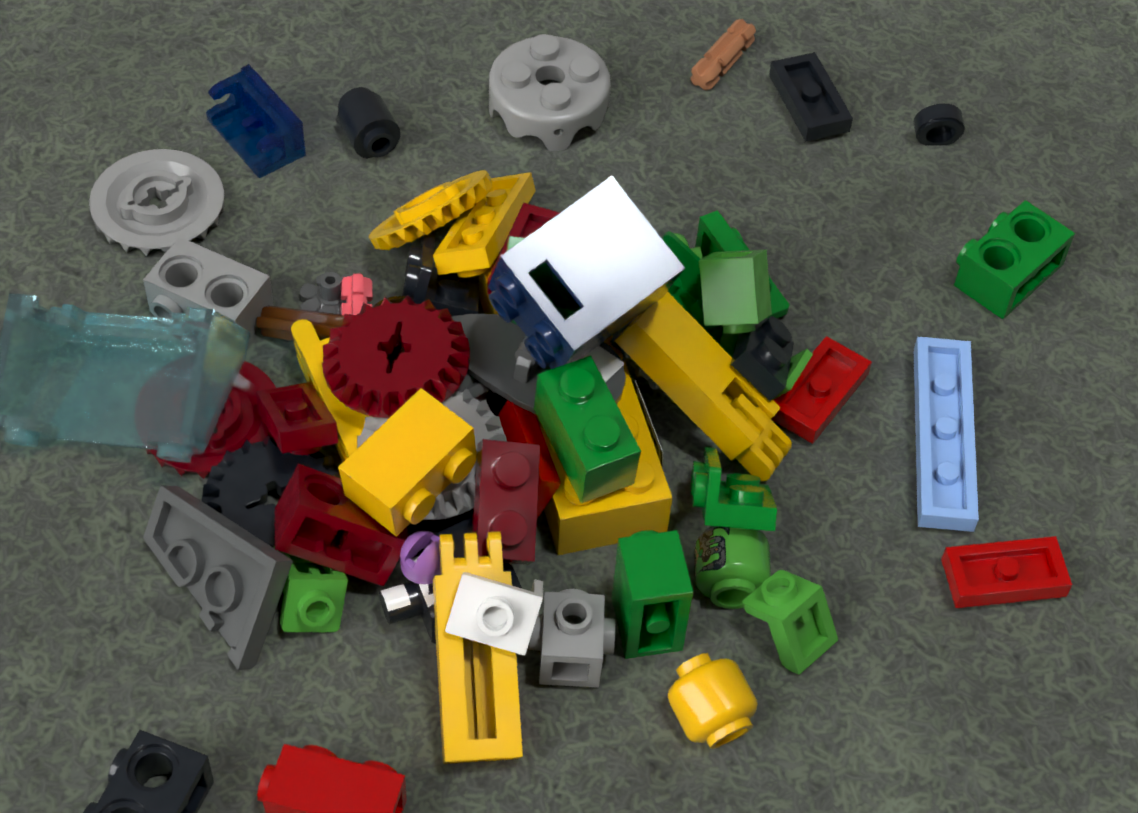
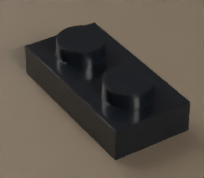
(810, 96)
(765, 356)

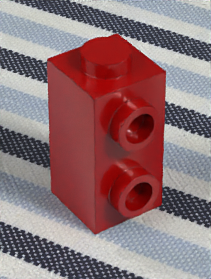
(320, 782)

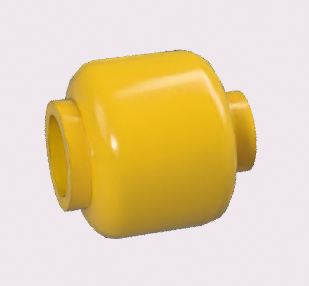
(712, 700)

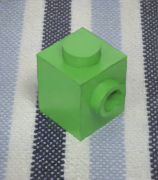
(735, 289)

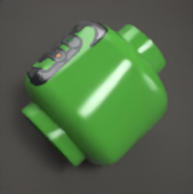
(731, 564)

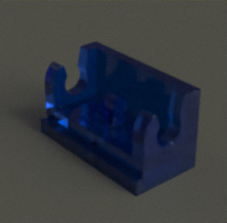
(256, 122)

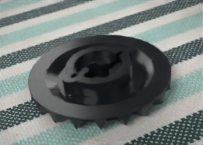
(244, 477)

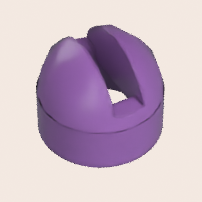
(427, 563)

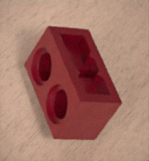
(329, 529)

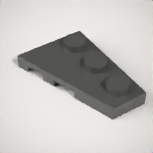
(222, 566)

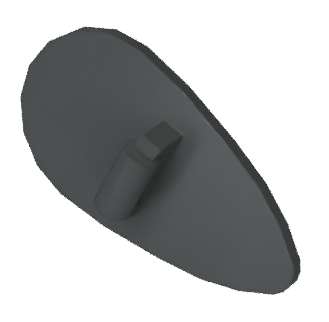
(504, 363)

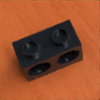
(146, 758)

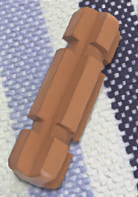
(723, 54)

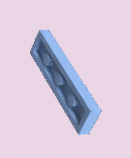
(945, 435)

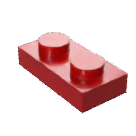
(821, 389)
(1006, 572)

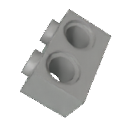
(206, 280)

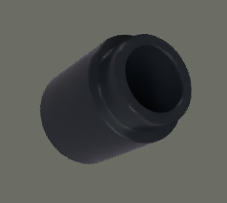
(368, 123)

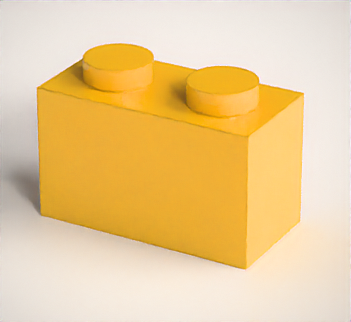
(409, 462)

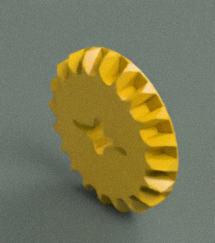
(431, 210)

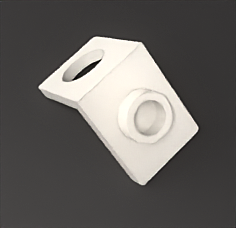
(495, 612)

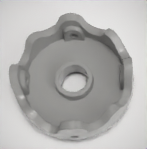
(555, 109)

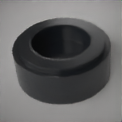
(939, 125)

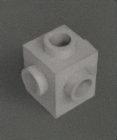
(572, 638)

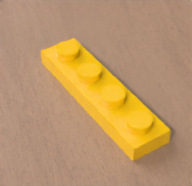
(482, 230)

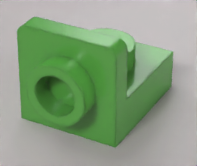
(312, 597)
(796, 618)

